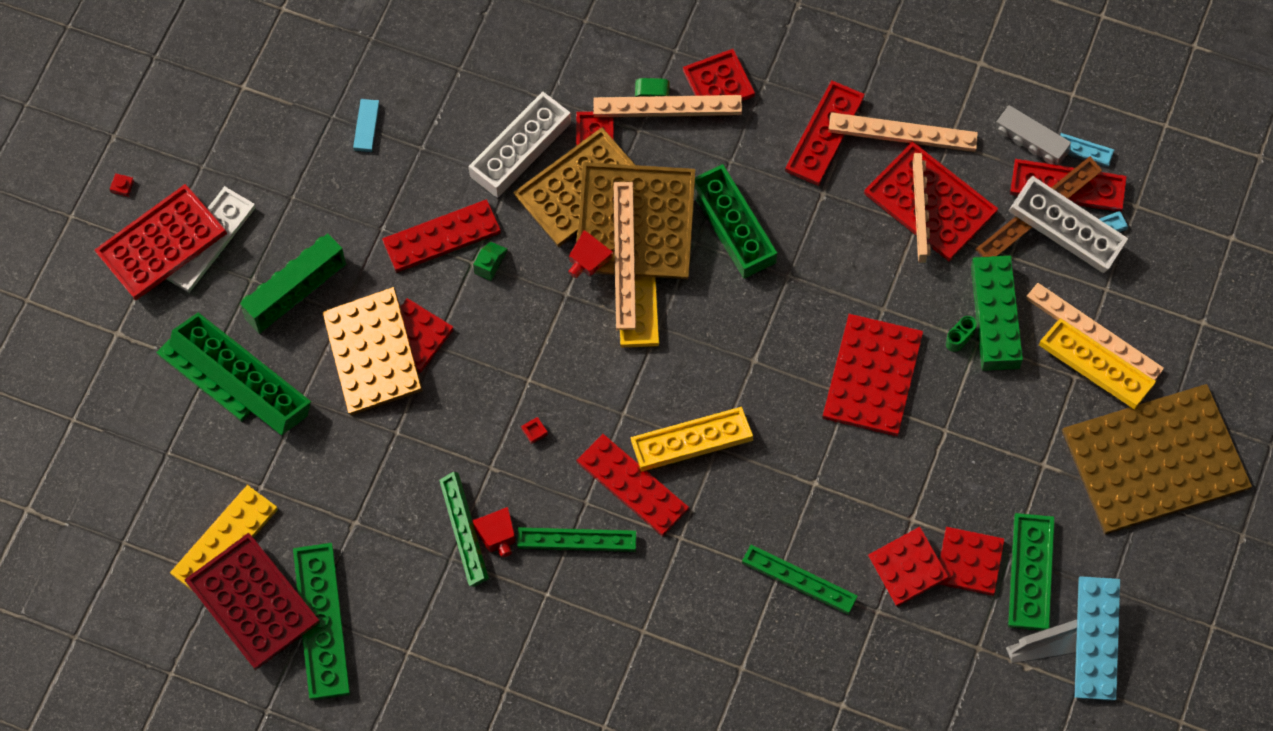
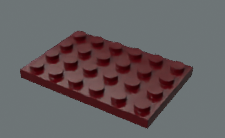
(252, 601)

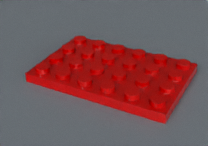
(952, 205)
(160, 242)
(872, 375)

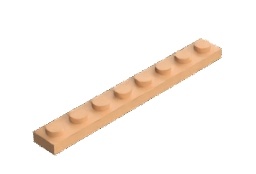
(667, 106)
(903, 132)
(624, 256)
(1059, 309)

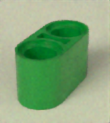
(652, 87)
(961, 333)

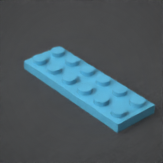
(1097, 638)

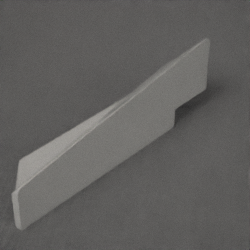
(1046, 643)

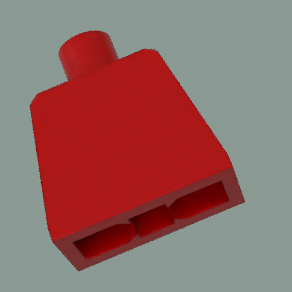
(588, 255)
(496, 531)

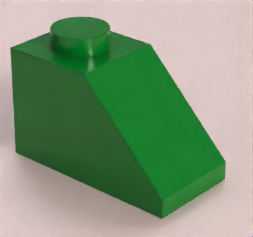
(489, 260)

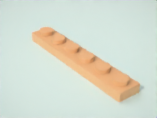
(921, 200)

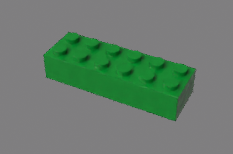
(733, 221)
(293, 283)
(996, 313)

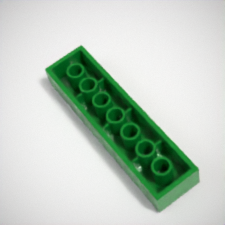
(239, 373)

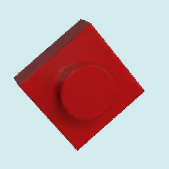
(121, 185)
(534, 430)

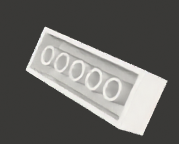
(519, 144)
(1068, 224)

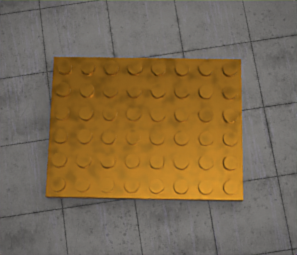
(1156, 459)

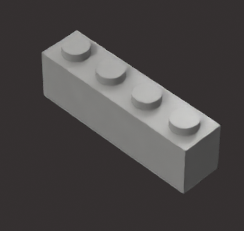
(1033, 136)

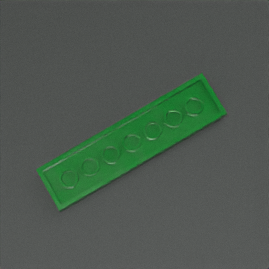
(325, 642)

